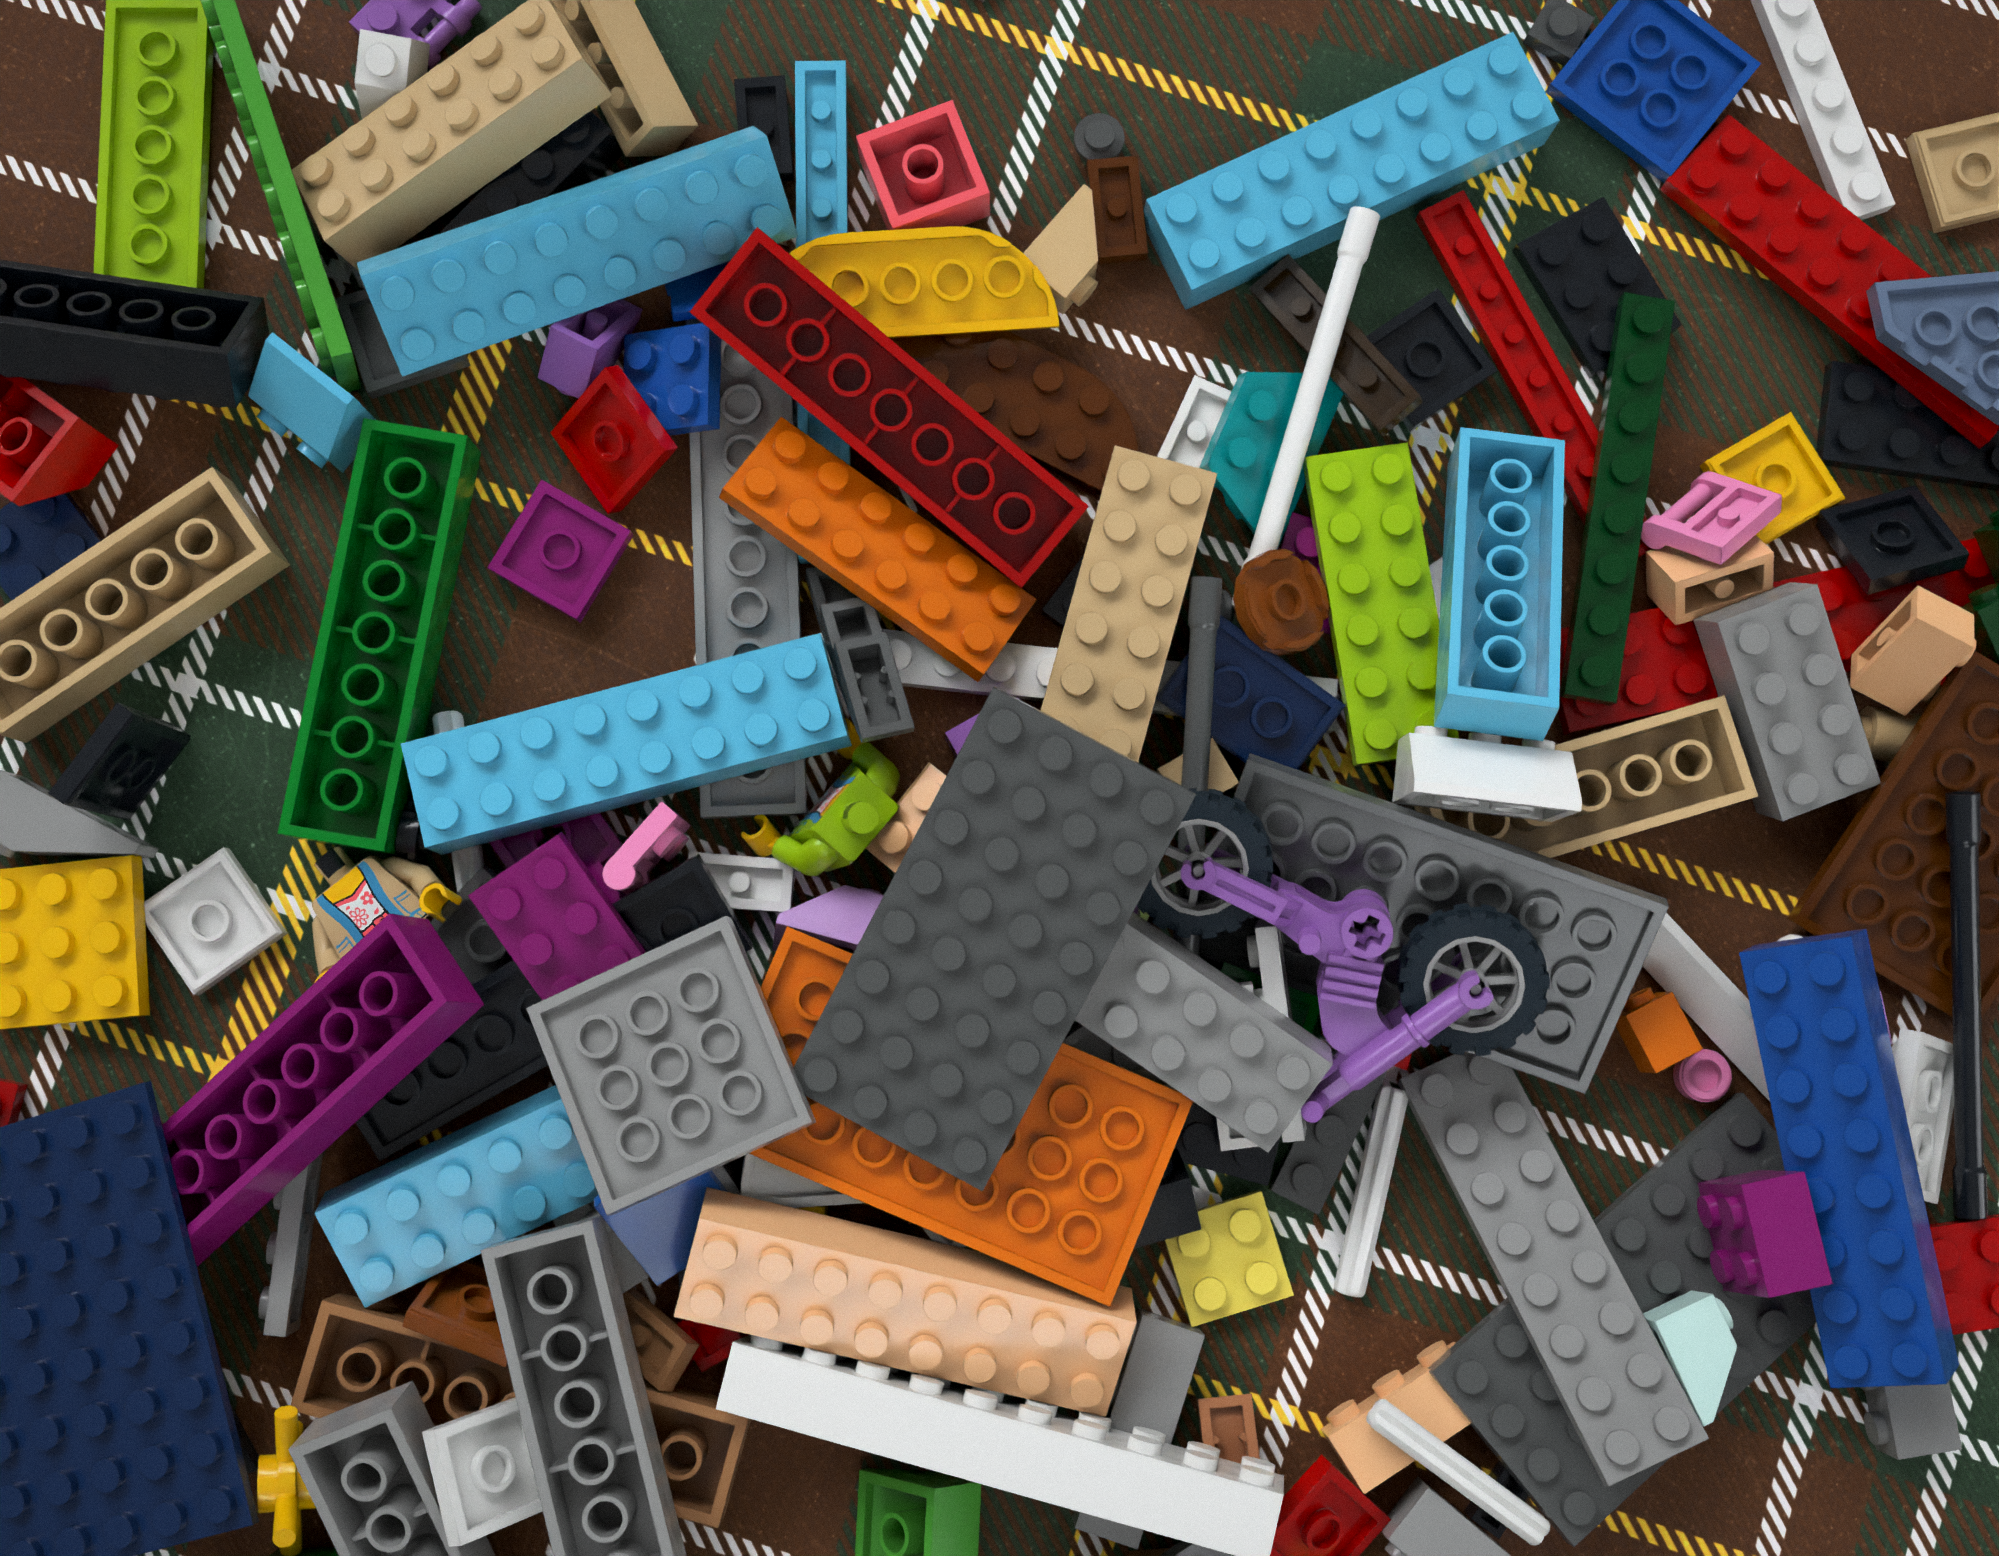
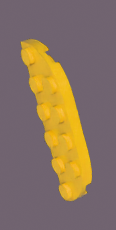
(933, 280)

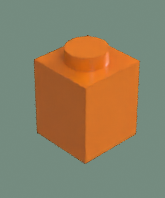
(1656, 1030)

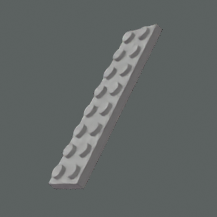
(1553, 1265)

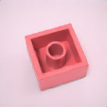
(924, 171)

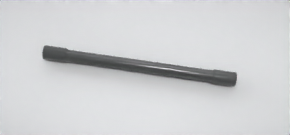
(1203, 624)

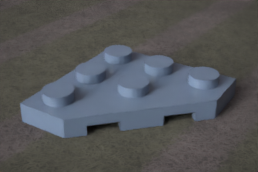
(1945, 331)

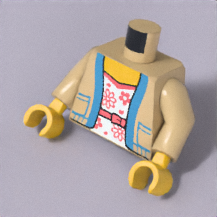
(365, 895)

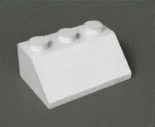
(1485, 775)

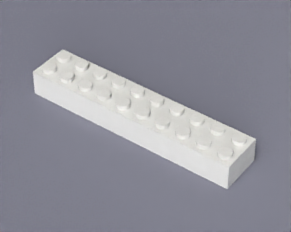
(1009, 1444)

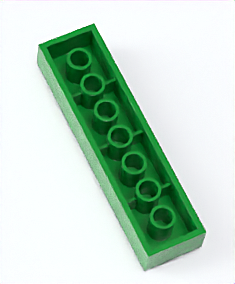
(380, 635)

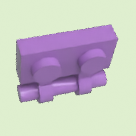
(410, 17)

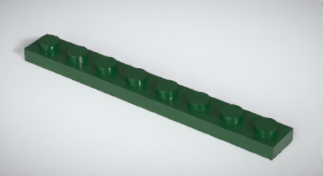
(1617, 499)

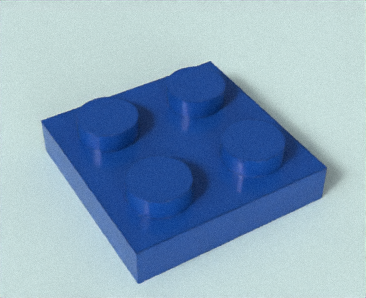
(677, 375)

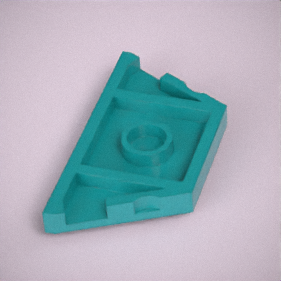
(1251, 436)

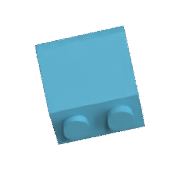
(308, 404)

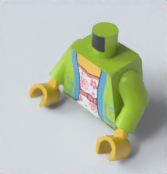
(842, 818)

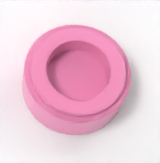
(1703, 1076)

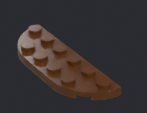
(1033, 398)

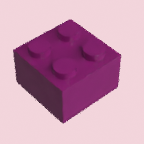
(1763, 1233)

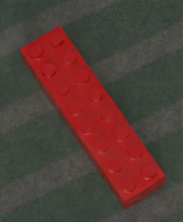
(888, 407)

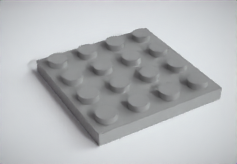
(670, 1065)

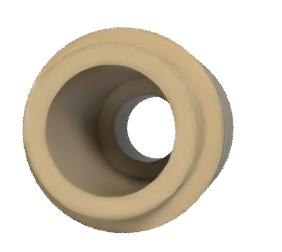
(1886, 730)

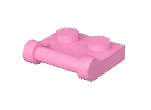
(1726, 522)
(656, 838)

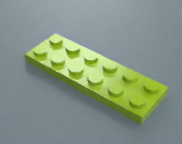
(154, 142)
(1377, 594)

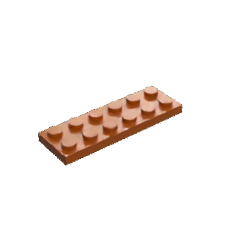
(878, 548)

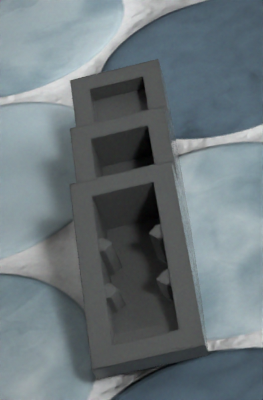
(860, 659)

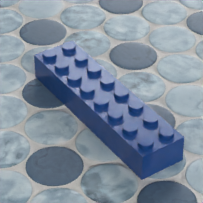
(1849, 1131)

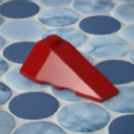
(44, 445)

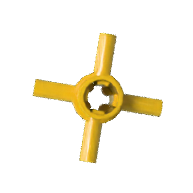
(281, 1485)

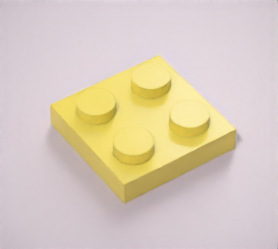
(1229, 1261)

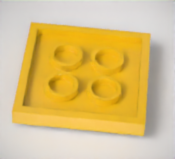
(73, 942)

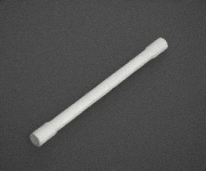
(1352, 254)

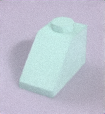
(1697, 1345)

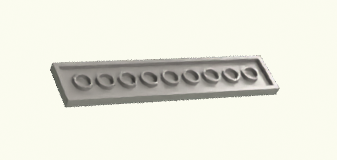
(742, 573)

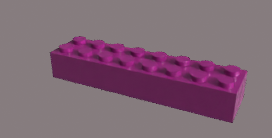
(313, 1074)

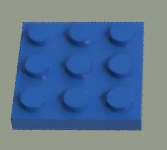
(1653, 80)

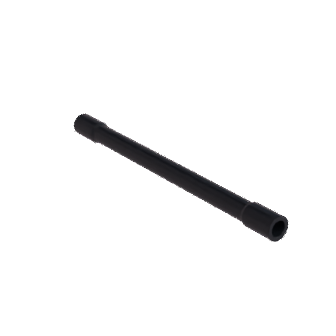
(1964, 837)

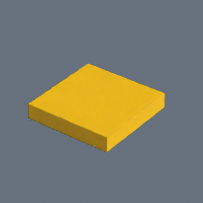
(1784, 463)

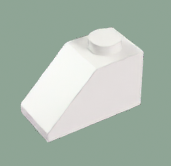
(386, 67)

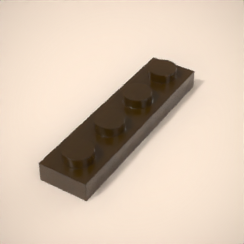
(1358, 367)

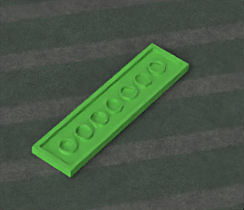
(281, 192)

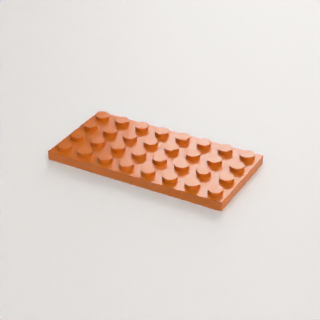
(1066, 1186)

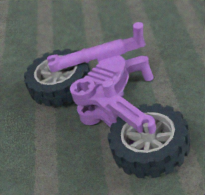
(1351, 958)

